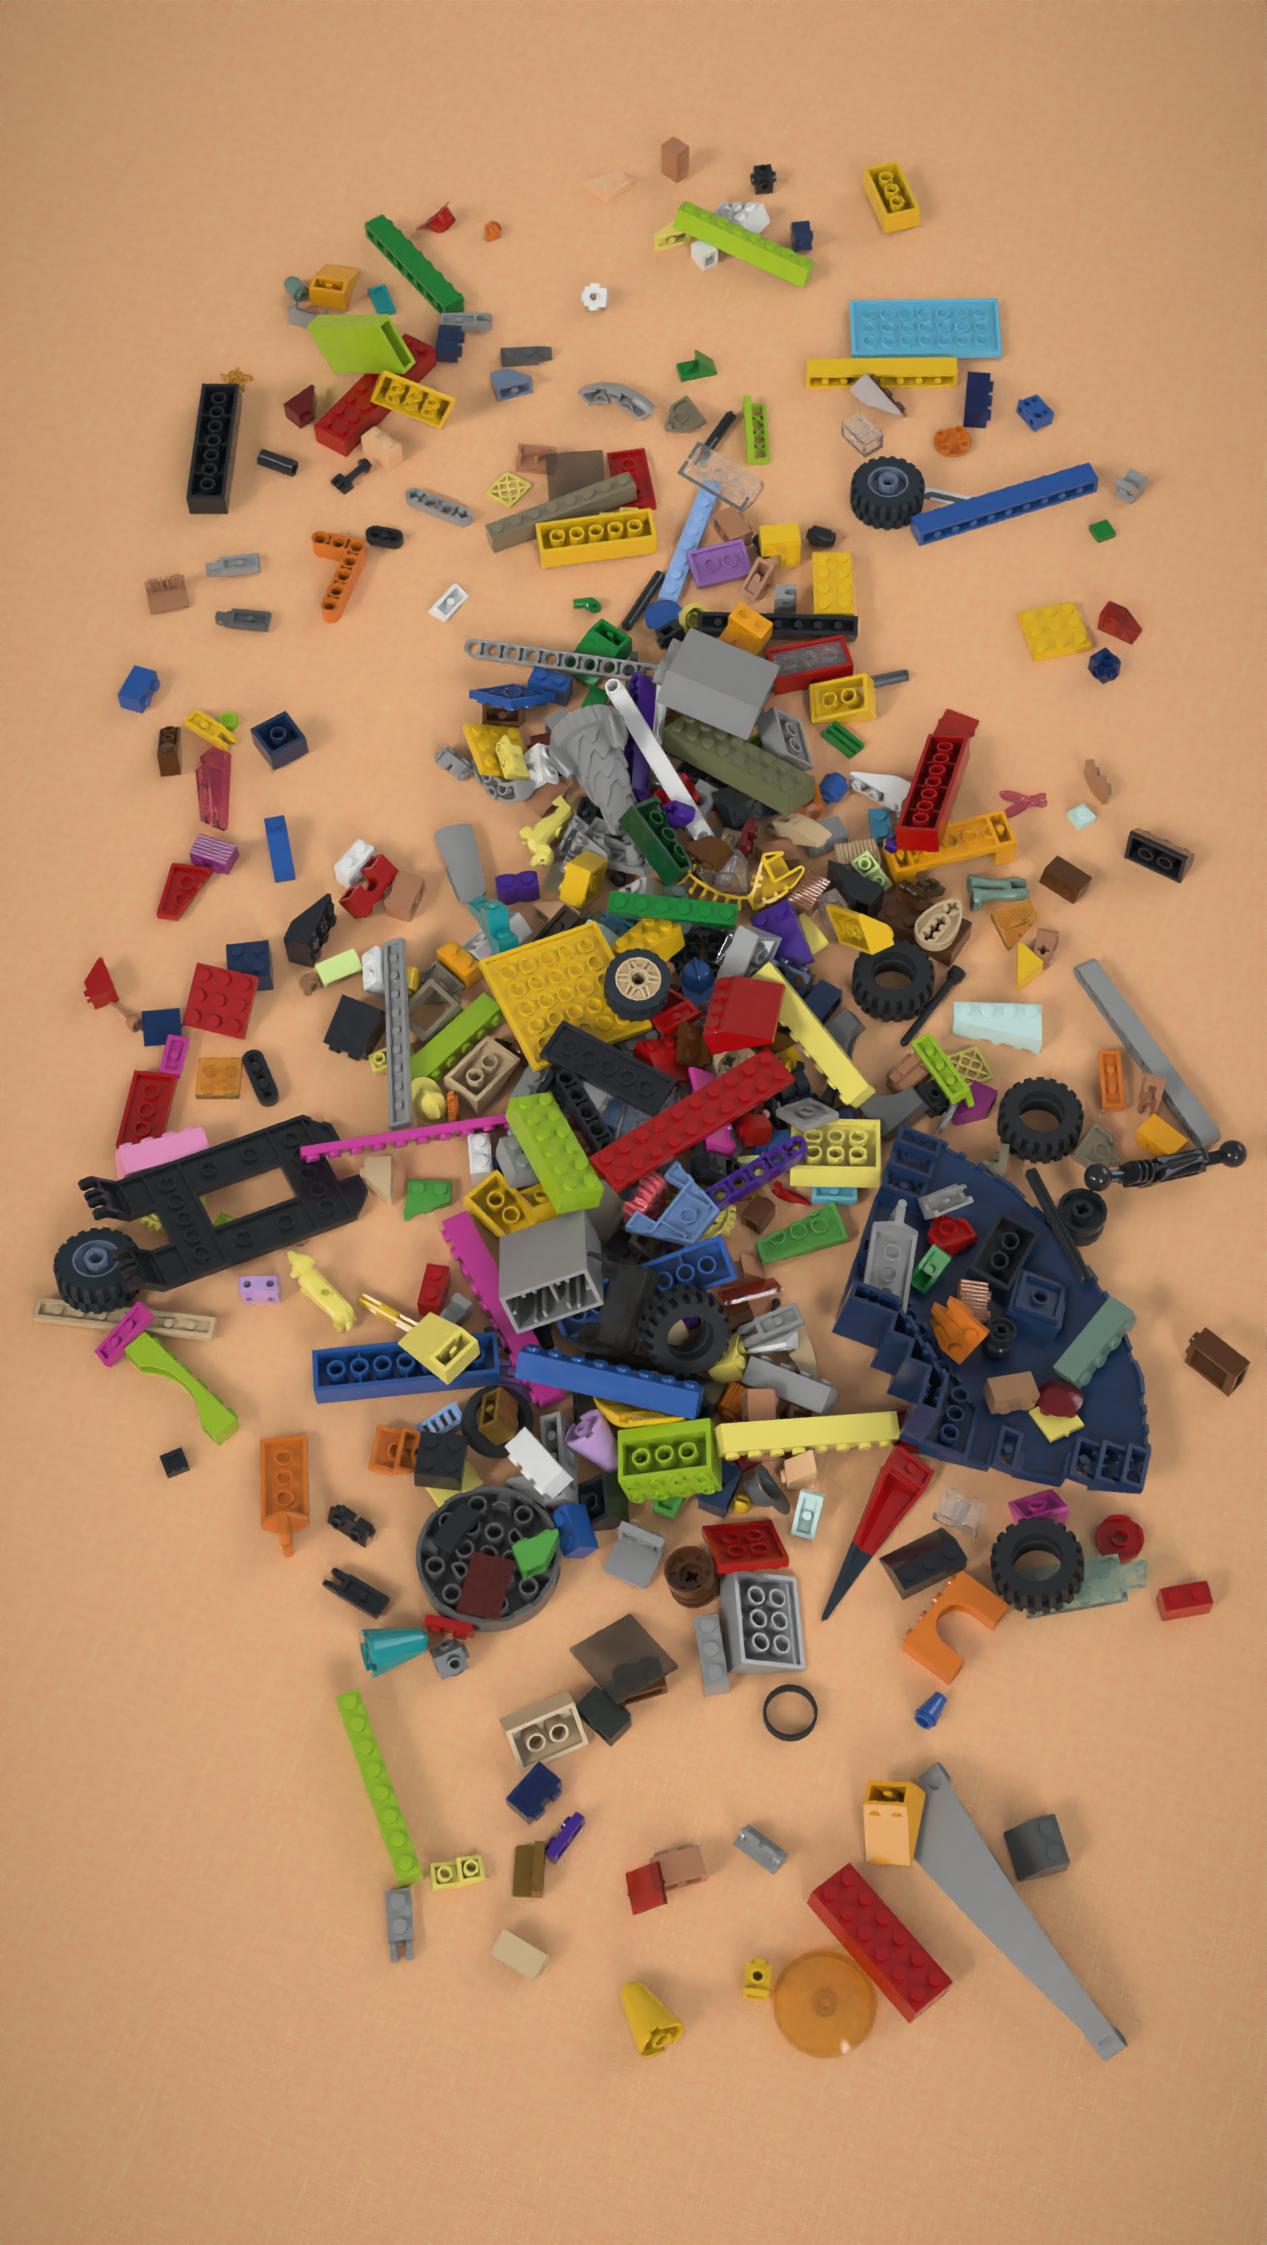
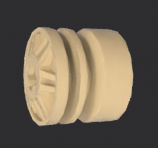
(726, 1061)

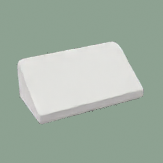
(448, 603)
(780, 1343)

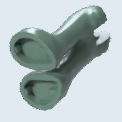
(980, 891)

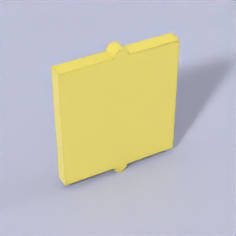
(1054, 1426)

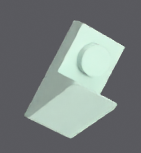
(807, 1513)

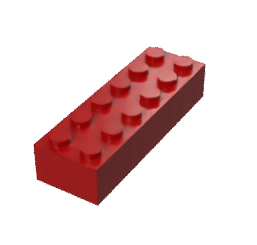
(879, 1942)

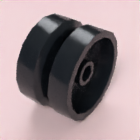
(1083, 1215)

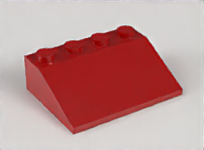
(742, 1014)

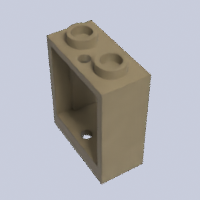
(448, 1016)

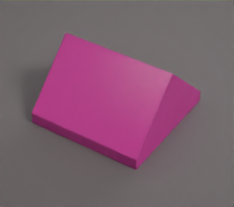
(1039, 1505)

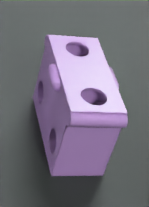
(260, 1289)

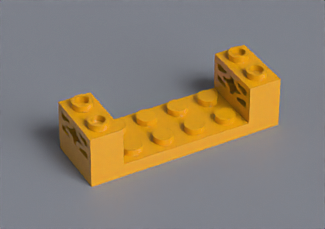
(746, 630)
(962, 841)

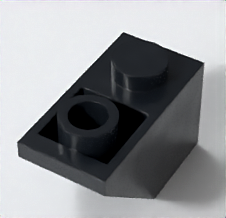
(712, 1168)

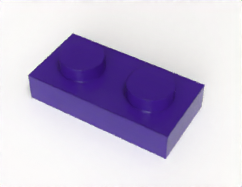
(570, 1829)

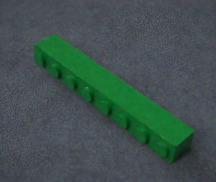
(414, 266)

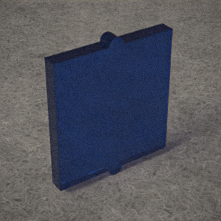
(159, 1024)

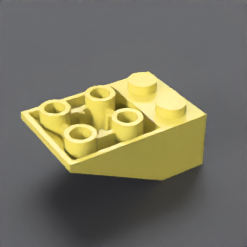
(441, 1346)

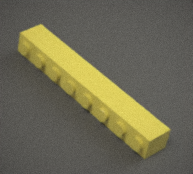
(818, 1042)
(806, 1434)

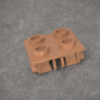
(166, 594)

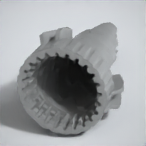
(592, 748)

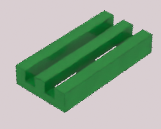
(844, 737)

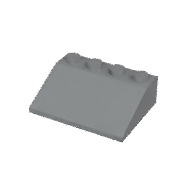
(761, 1623)

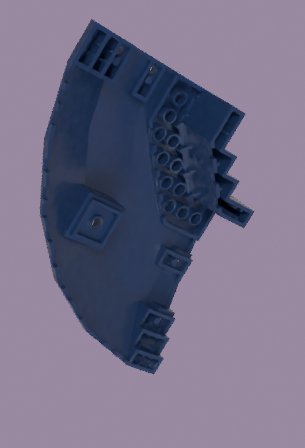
(946, 1399)

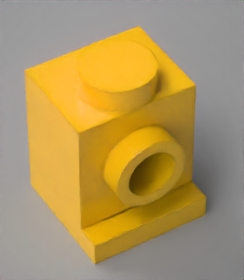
(757, 1989)

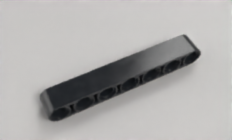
(590, 1125)

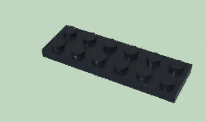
(608, 1068)

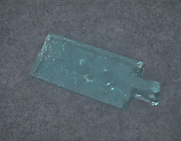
(1103, 1582)

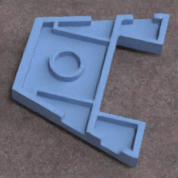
(686, 1216)

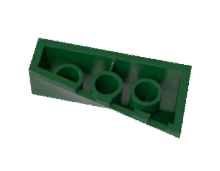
(656, 840)

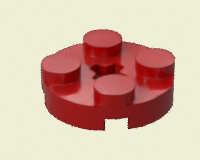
(1127, 1529)

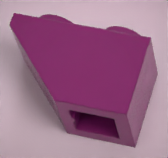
(984, 1100)

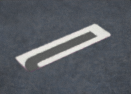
(943, 496)

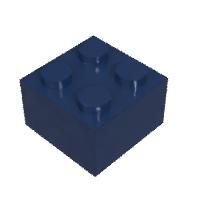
(279, 740)
(252, 959)

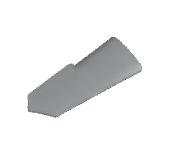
(461, 861)

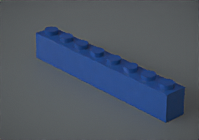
(609, 1381)

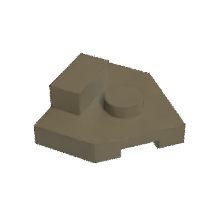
(684, 417)
(439, 973)
(1096, 1147)

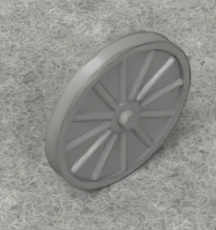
(946, 1117)

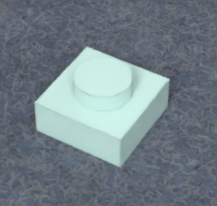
(1081, 817)

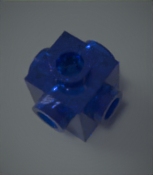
(1104, 666)

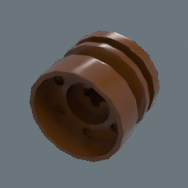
(690, 1564)

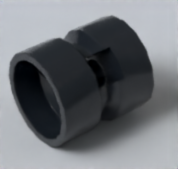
(798, 1088)
(1000, 1338)

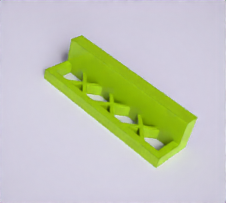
(752, 434)
(942, 1070)

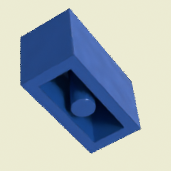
(553, 682)
(138, 689)
(574, 1530)

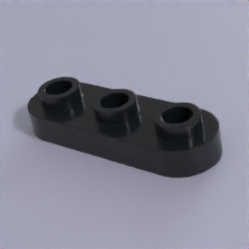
(257, 1072)

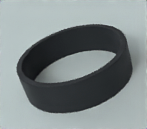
(790, 1688)

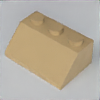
(544, 1731)

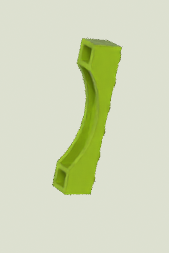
(151, 1358)

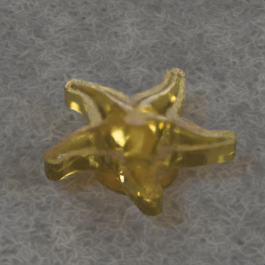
(236, 377)

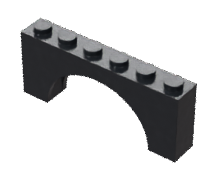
(713, 1390)

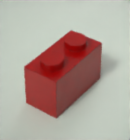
(434, 1289)
(1184, 1600)

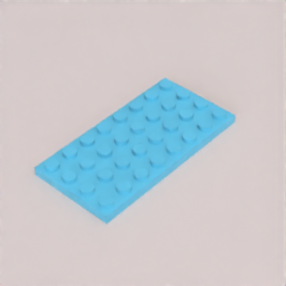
(925, 328)

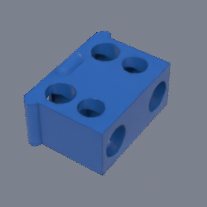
(1034, 412)

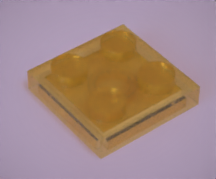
(219, 1078)

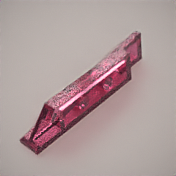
(214, 787)

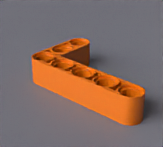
(352, 558)

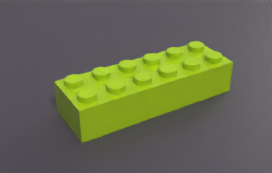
(554, 1153)

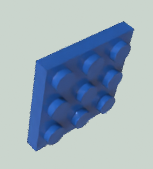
(512, 696)

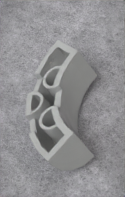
(608, 392)
(504, 789)

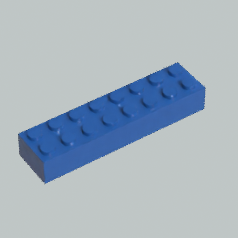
(700, 1264)
(391, 1371)

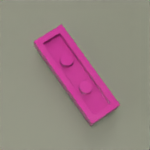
(124, 1333)

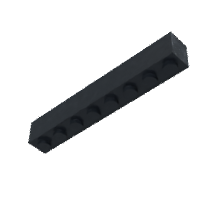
(788, 625)

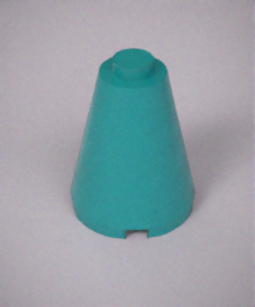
(391, 1647)

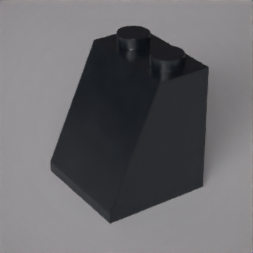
(355, 1028)

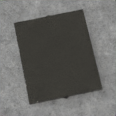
(573, 471)
(623, 1658)

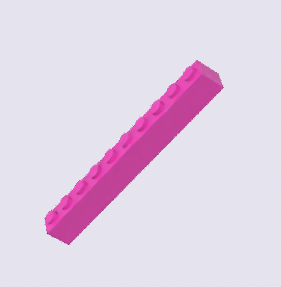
(484, 1277)

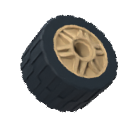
(637, 984)

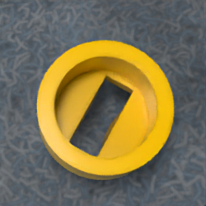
(741, 1507)

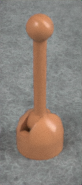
(133, 1021)

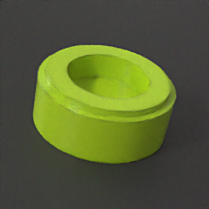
(229, 720)

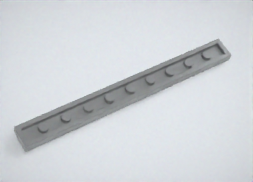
(397, 1034)

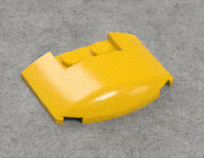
(633, 1416)

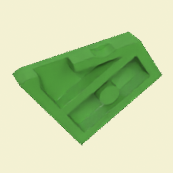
(426, 1196)

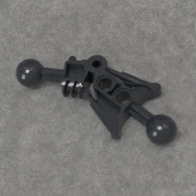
(1164, 1168)

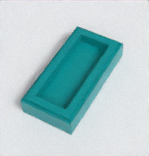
(381, 300)

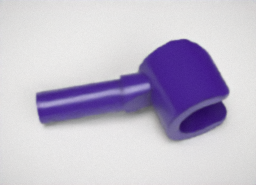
(891, 845)

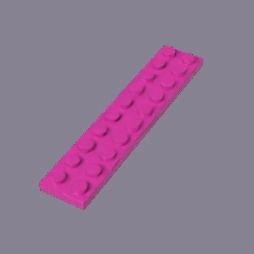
(401, 1138)

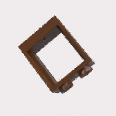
(1216, 1361)

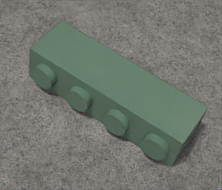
(1095, 1342)

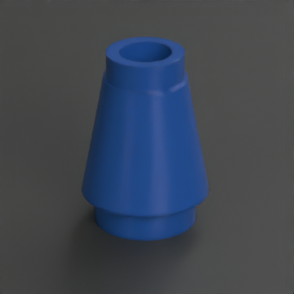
(930, 1711)

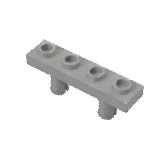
(627, 861)

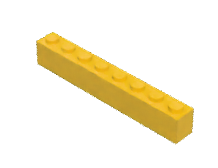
(892, 372)

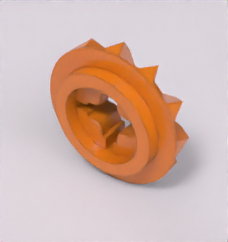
(453, 1107)

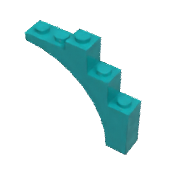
(494, 922)

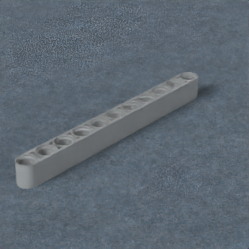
(561, 663)
(1146, 1053)

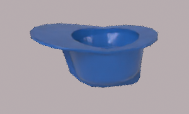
(697, 981)

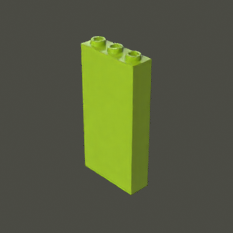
(361, 343)

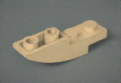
(800, 830)
(803, 1356)

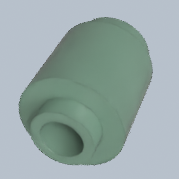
(296, 289)

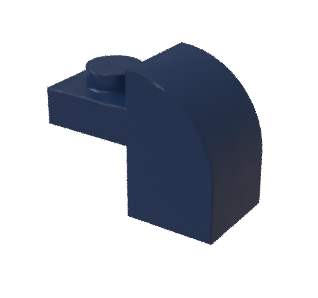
(801, 236)

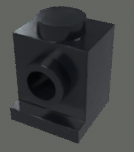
(668, 632)

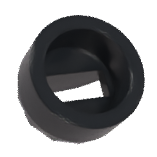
(618, 879)

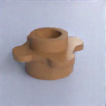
(309, 983)

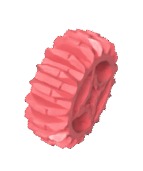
(651, 1197)

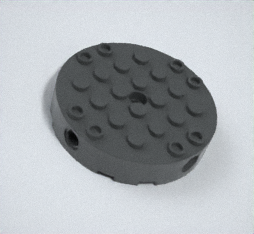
(503, 1522)

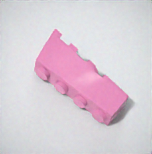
(155, 1152)

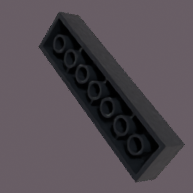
(214, 449)

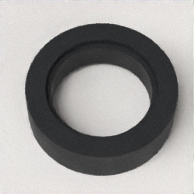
(476, 1439)

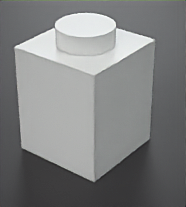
(704, 254)

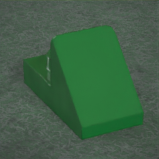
(700, 367)
(930, 1269)

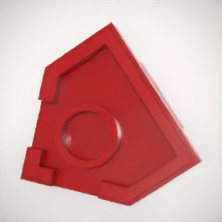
(951, 1234)

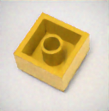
(583, 879)

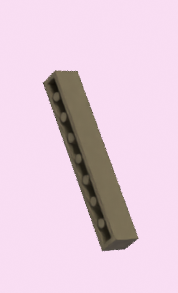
(580, 503)

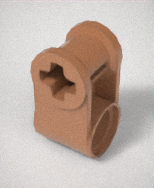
(1045, 945)

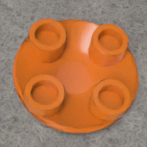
(952, 441)

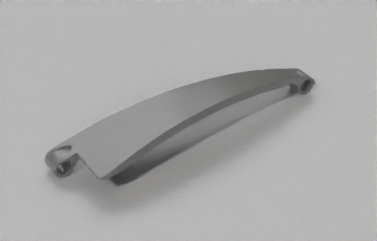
(971, 1876)

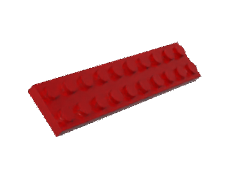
(691, 1120)

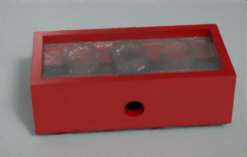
(810, 663)

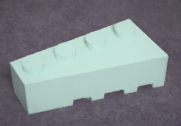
(1000, 1023)

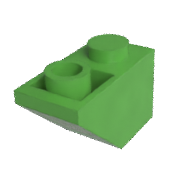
(535, 1553)

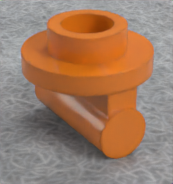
(492, 230)

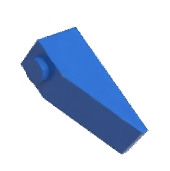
(279, 848)

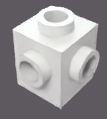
(601, 300)

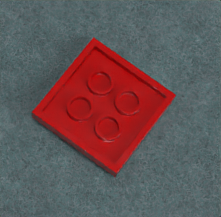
(220, 1001)
(745, 1546)

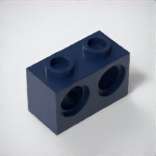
(791, 974)

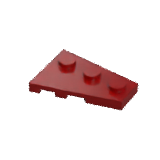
(181, 889)

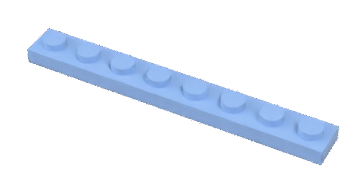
(689, 540)

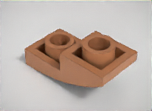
(1097, 782)
(543, 798)

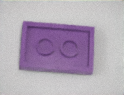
(719, 563)

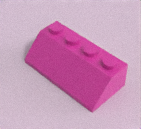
(720, 1140)

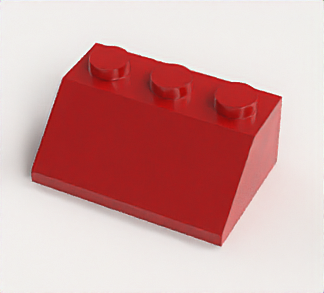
(662, 1056)

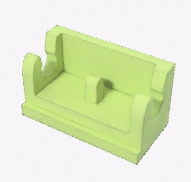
(338, 967)

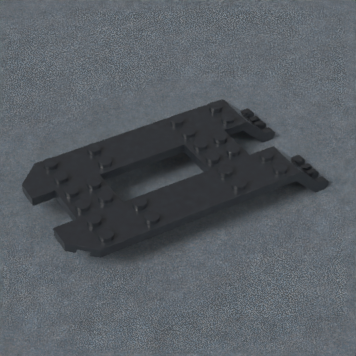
(198, 1246)

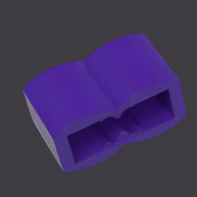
(518, 887)

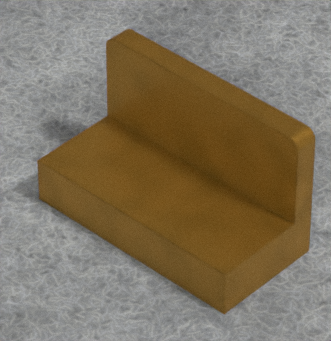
(529, 1870)

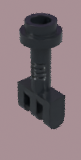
(344, 482)

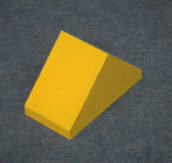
(1027, 966)

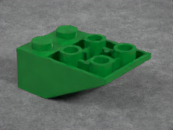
(602, 641)

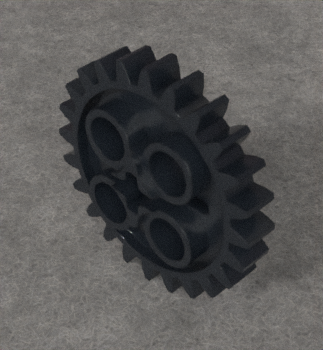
(691, 950)

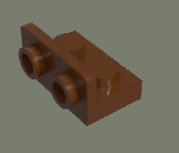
(691, 1046)

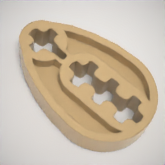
(946, 933)

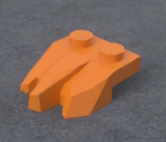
(956, 1329)
(394, 1450)

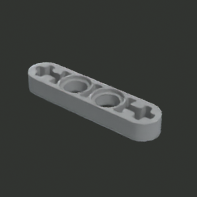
(421, 498)

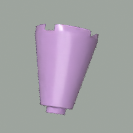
(594, 1440)

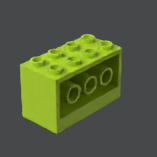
(668, 1461)

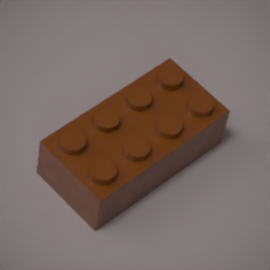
(901, 914)

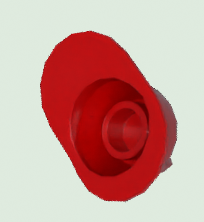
(440, 221)

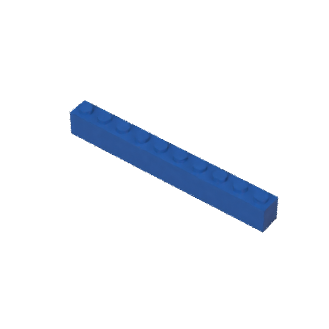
(1003, 504)

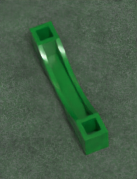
(644, 906)

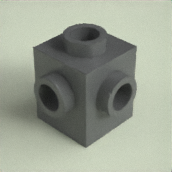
(449, 1658)

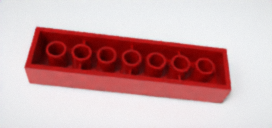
(355, 414)
(932, 793)

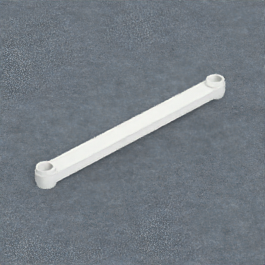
(655, 755)

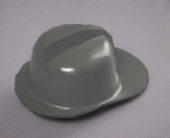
(765, 1492)

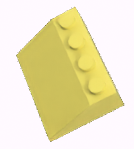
(840, 1155)

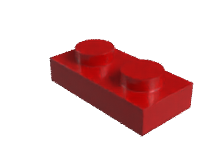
(459, 1629)

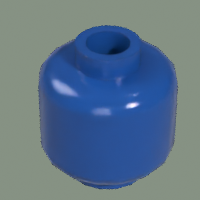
(833, 787)

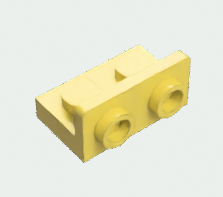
(511, 760)

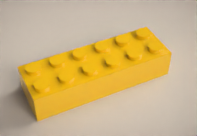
(596, 538)

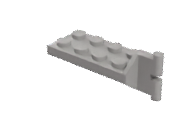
(892, 1255)

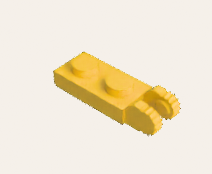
(209, 729)

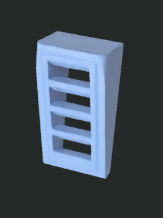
(437, 1418)

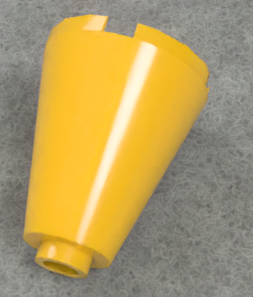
(649, 2020)

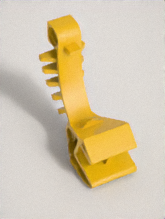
(770, 883)

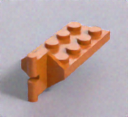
(284, 1487)

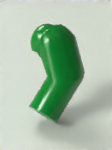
(588, 603)

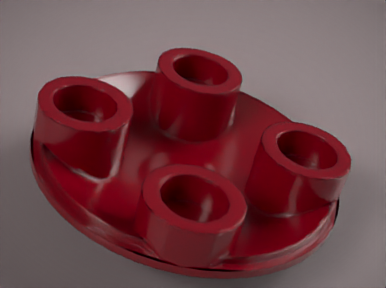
(1059, 1399)

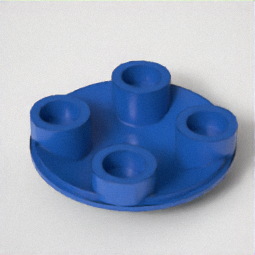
(661, 613)

